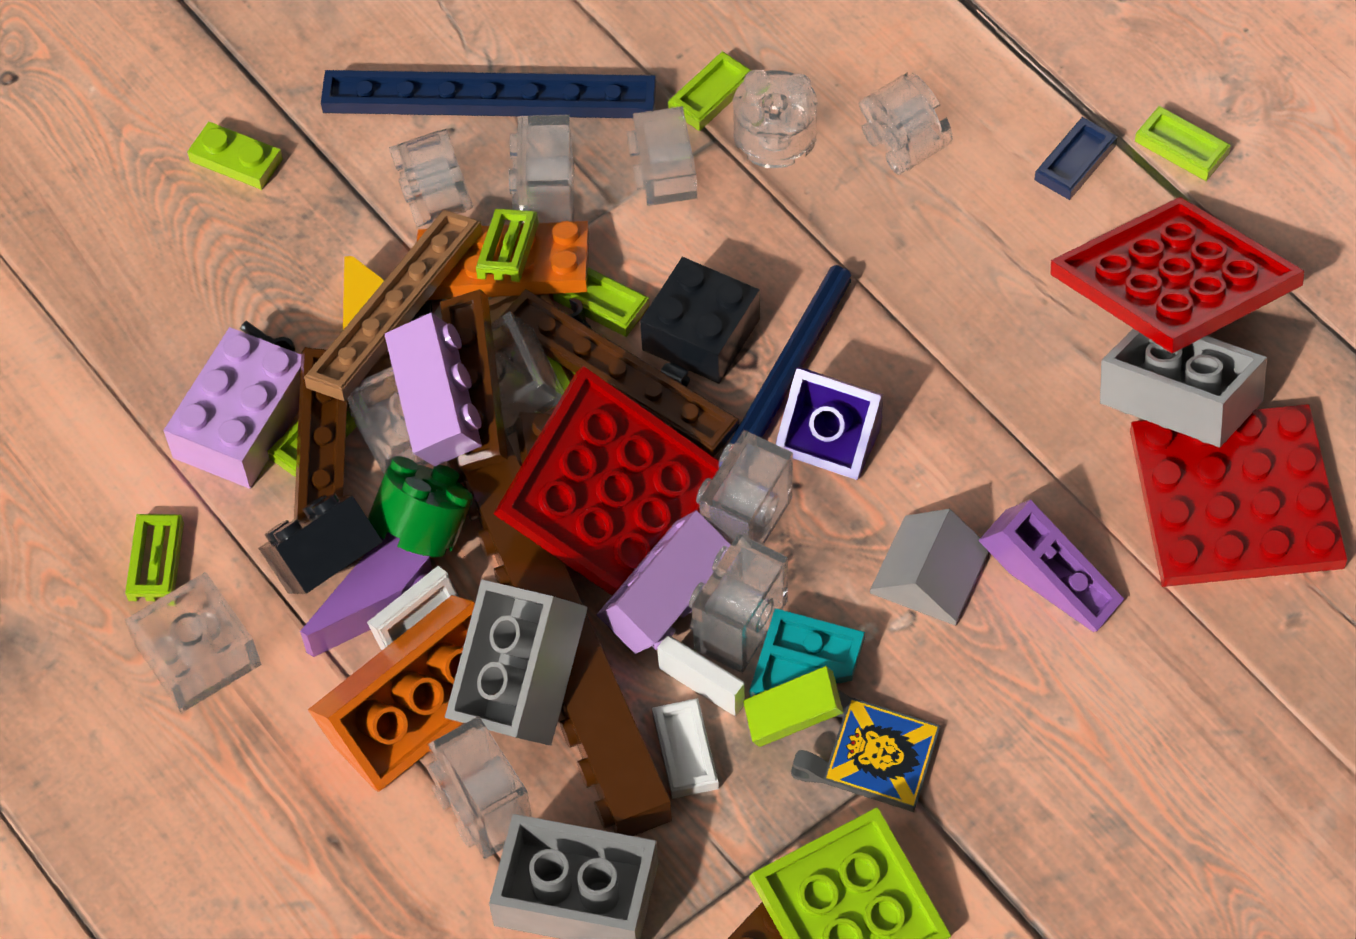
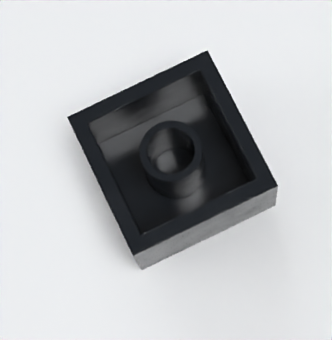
(700, 319)
(320, 543)

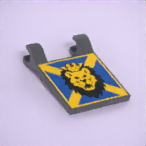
(874, 754)

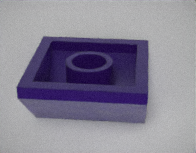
(830, 423)

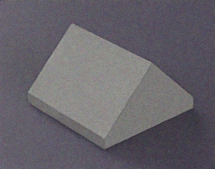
(931, 565)

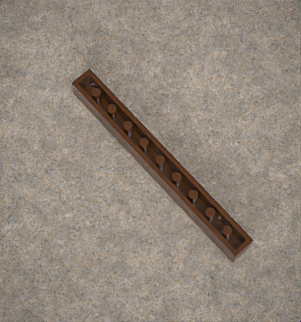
(593, 704)

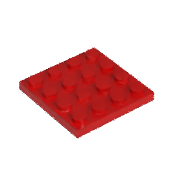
(1176, 274)
(604, 482)
(1241, 506)

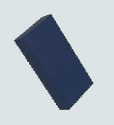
(1075, 158)

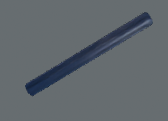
(795, 353)

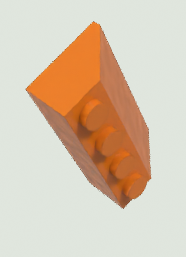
(399, 697)

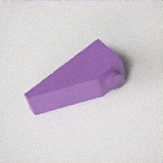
(1050, 564)
(365, 591)

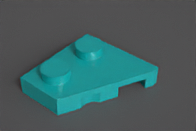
(802, 645)

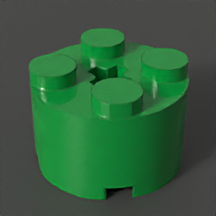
(420, 507)

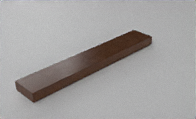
(667, 399)

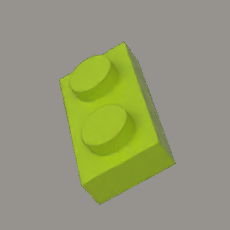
(235, 155)

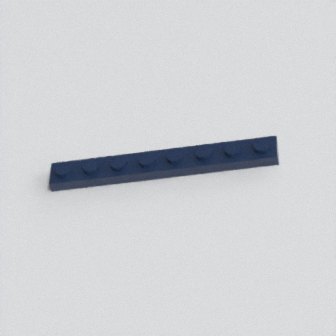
(487, 94)

